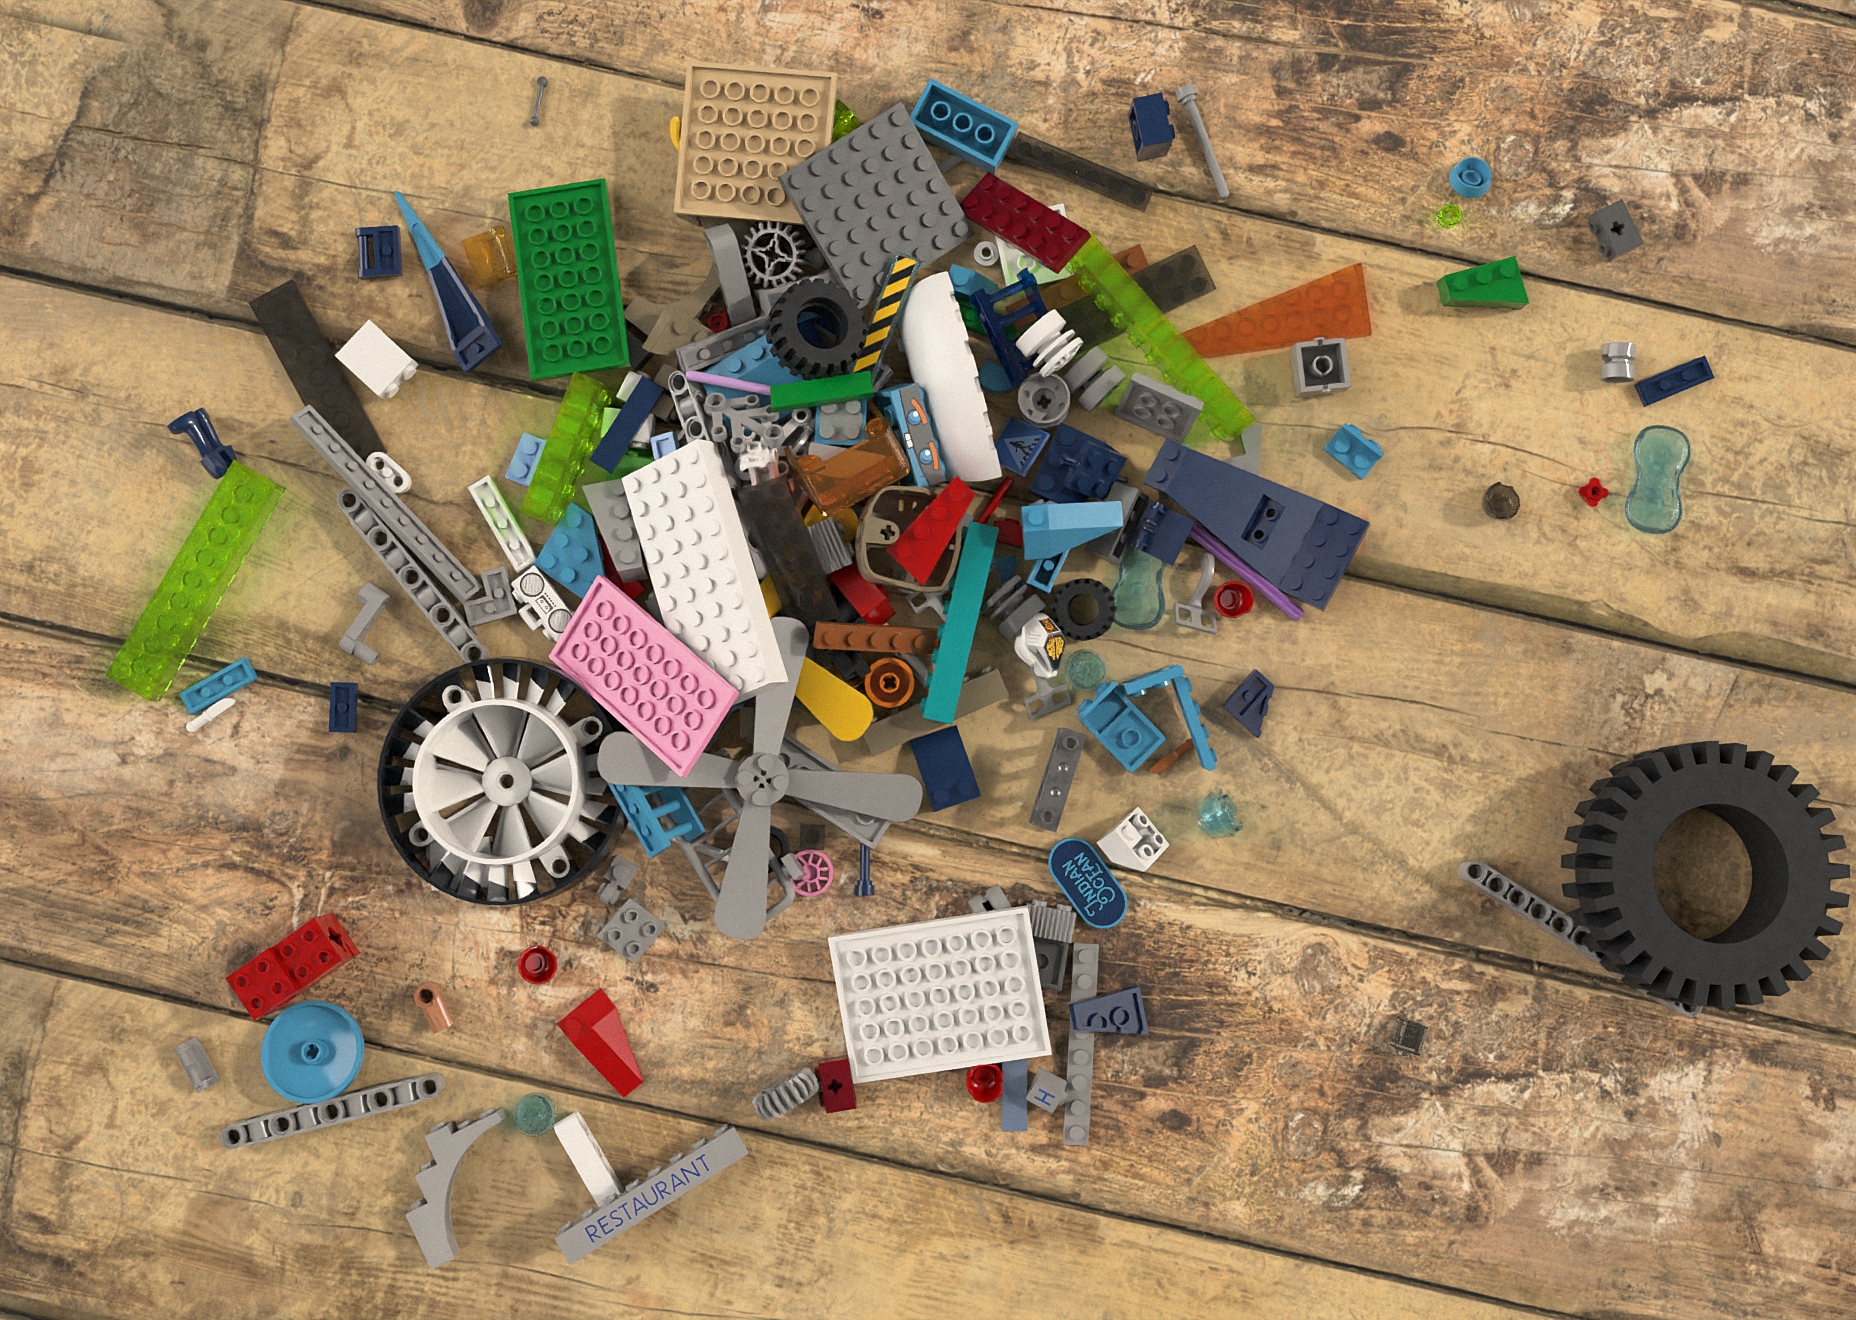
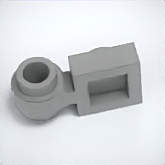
(620, 874)

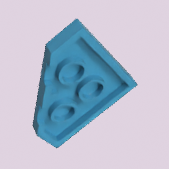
(573, 551)

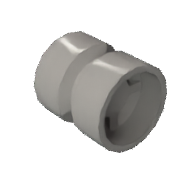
(1618, 362)
(994, 896)

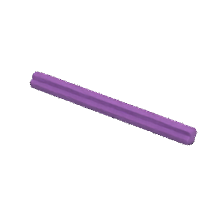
(1246, 572)

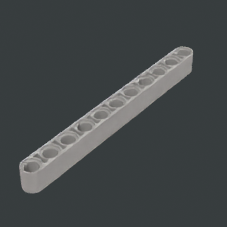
(1546, 919)

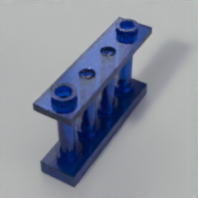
(995, 325)

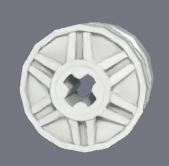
(1049, 343)

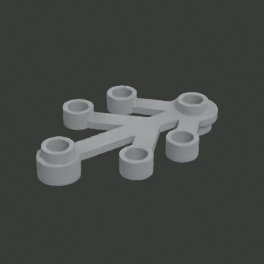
(719, 406)

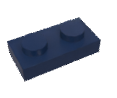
(343, 707)

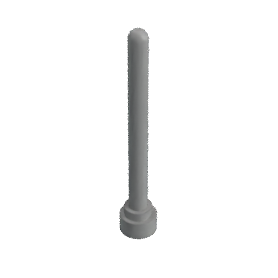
(1187, 97)

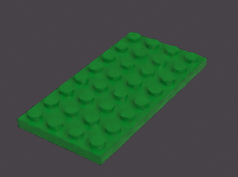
(569, 280)

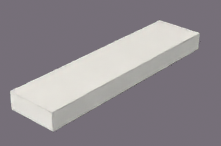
(503, 523)

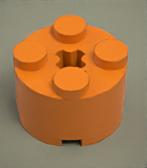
(891, 697)

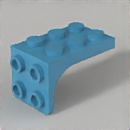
(1119, 726)

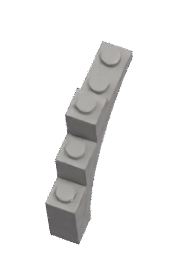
(432, 1217)

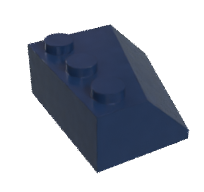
(1052, 473)

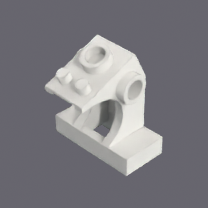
(760, 455)

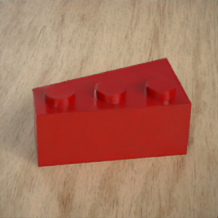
(865, 597)

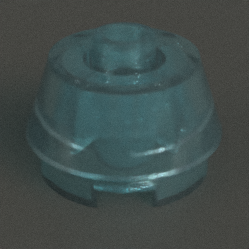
(1218, 815)

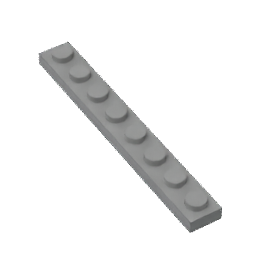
(1080, 1048)

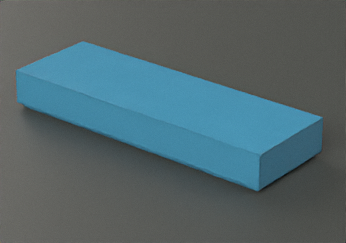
(218, 686)

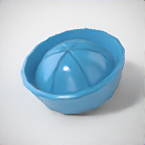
(1470, 177)

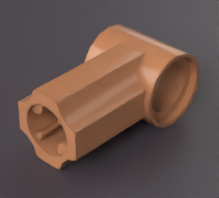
(435, 1009)

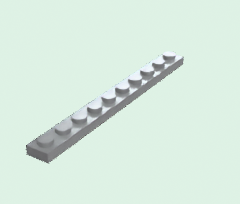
(385, 503)

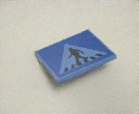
(1019, 445)

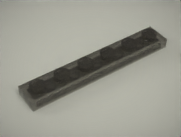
(1081, 172)

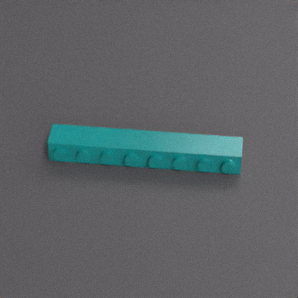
(960, 623)

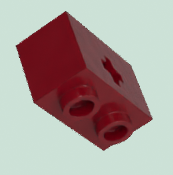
(845, 1096)

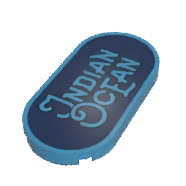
(1087, 883)

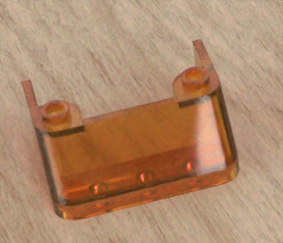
(854, 472)

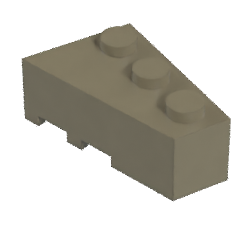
(674, 331)

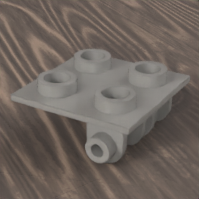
(631, 930)

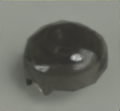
(1500, 502)

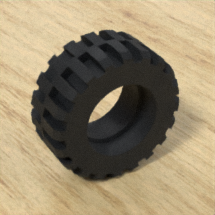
(836, 308)

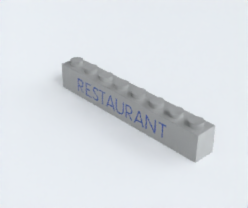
(650, 1194)

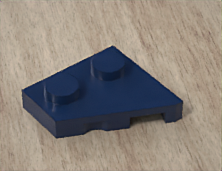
(1250, 702)

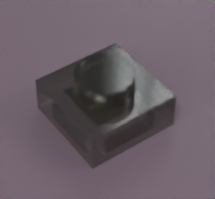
(812, 836)

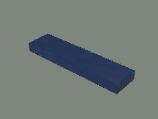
(627, 425)

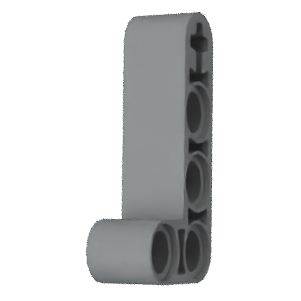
(731, 273)

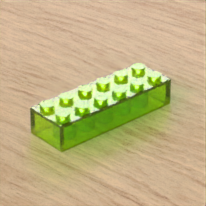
(566, 450)

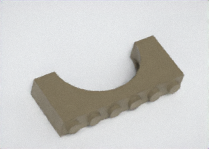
(645, 314)

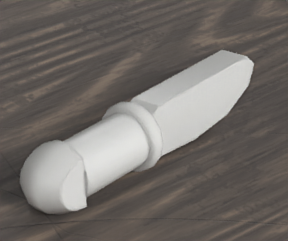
(212, 712)

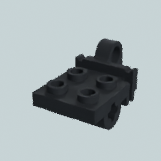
(846, 660)

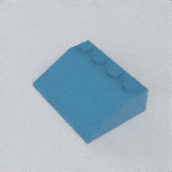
(755, 365)

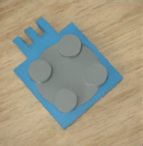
(841, 423)

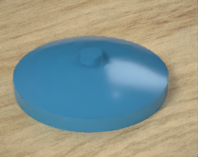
(312, 1052)

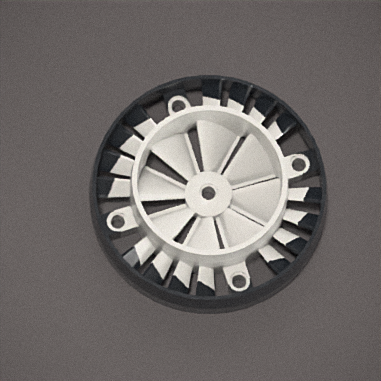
(461, 741)

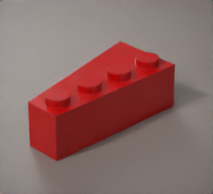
(927, 537)

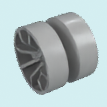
(1088, 373)

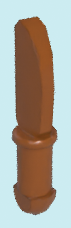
(1171, 758)

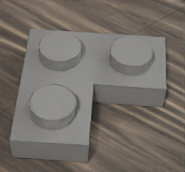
(497, 604)

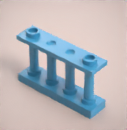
(645, 821)

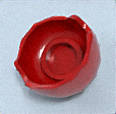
(1233, 599)
(537, 965)
(984, 1082)

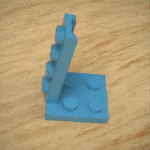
(1189, 708)

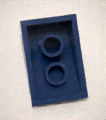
(945, 768)

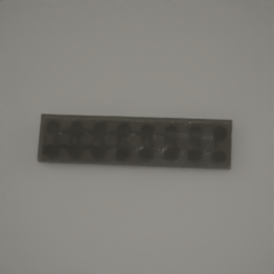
(1167, 283)
(315, 367)

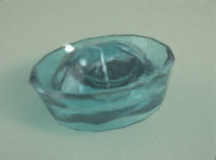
(1077, 669)
(536, 1122)

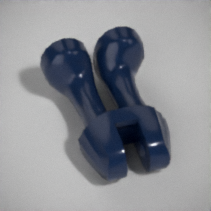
(197, 425)

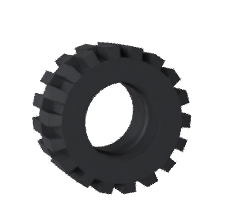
(1063, 615)

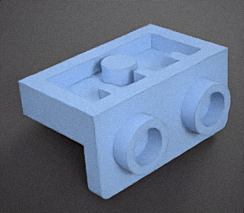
(525, 459)

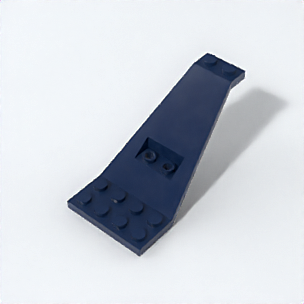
(1302, 545)

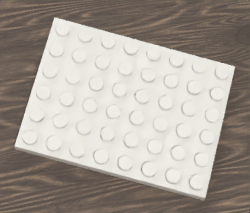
(940, 994)

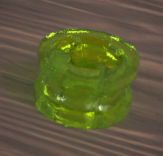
(1457, 213)

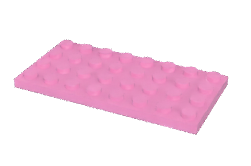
(643, 675)

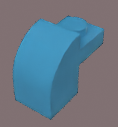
(994, 379)

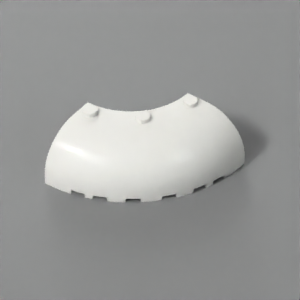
(946, 370)

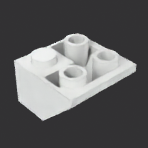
(1133, 841)

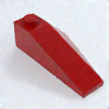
(600, 1037)

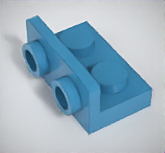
(1353, 450)

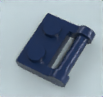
(386, 252)

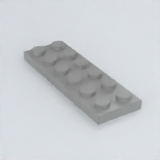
(859, 826)

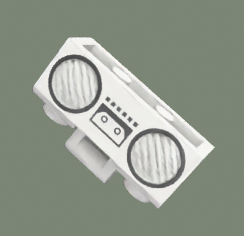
(541, 595)

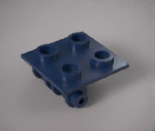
(1161, 532)

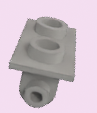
(197, 1064)

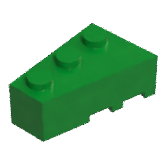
(1487, 285)

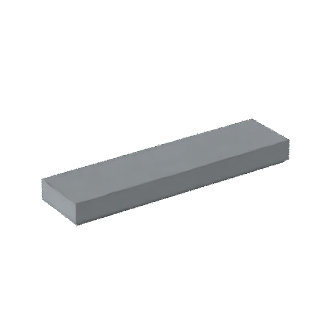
(720, 345)

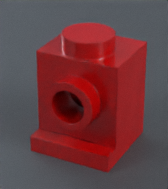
(1009, 533)

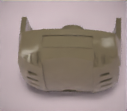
(870, 547)

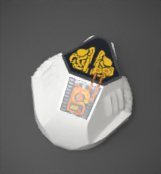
(1042, 636)

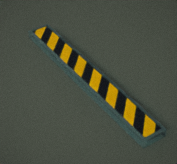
(886, 314)

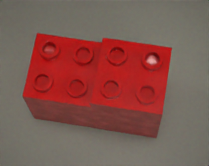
(292, 966)

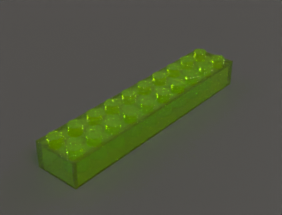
(1158, 339)
(196, 581)

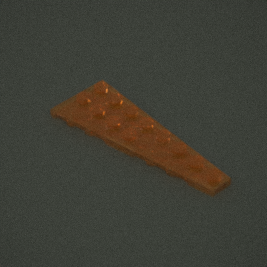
(1322, 308)

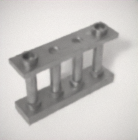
(1057, 779)

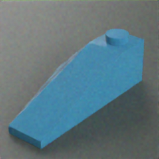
(1059, 527)

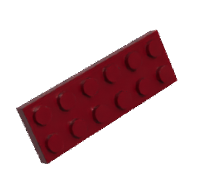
(1024, 222)

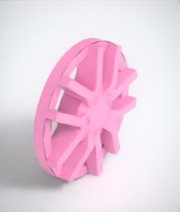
(813, 873)

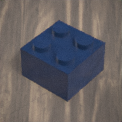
(1150, 126)

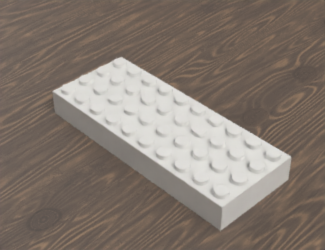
(704, 566)

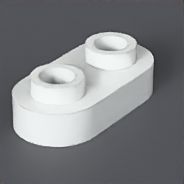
(390, 472)

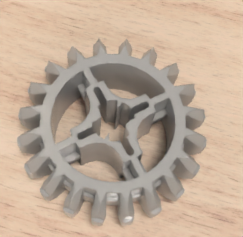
(776, 243)
(785, 1094)

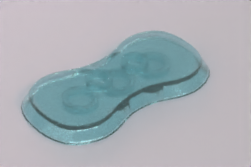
(1655, 497)
(1139, 590)

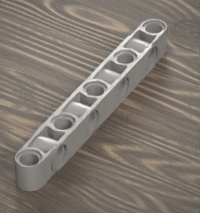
(689, 404)
(401, 564)
(318, 1115)

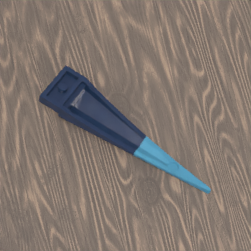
(464, 318)

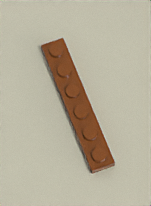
(1069, 290)
(875, 638)

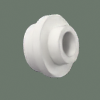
(986, 261)

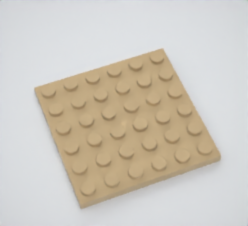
(745, 132)

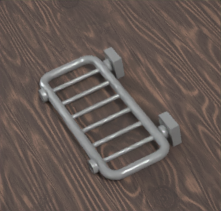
(783, 873)

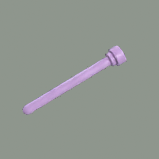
(728, 382)

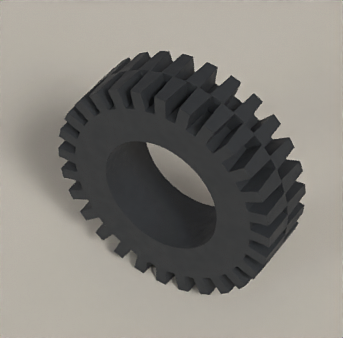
(1786, 860)

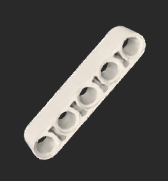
(588, 1157)

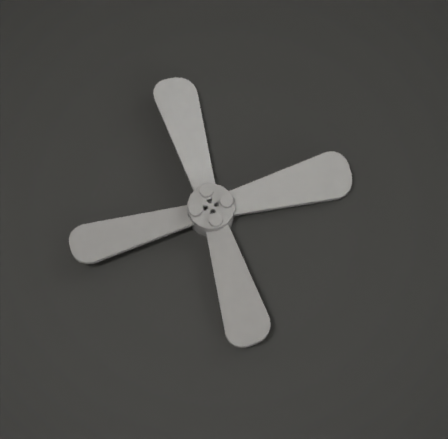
(743, 892)

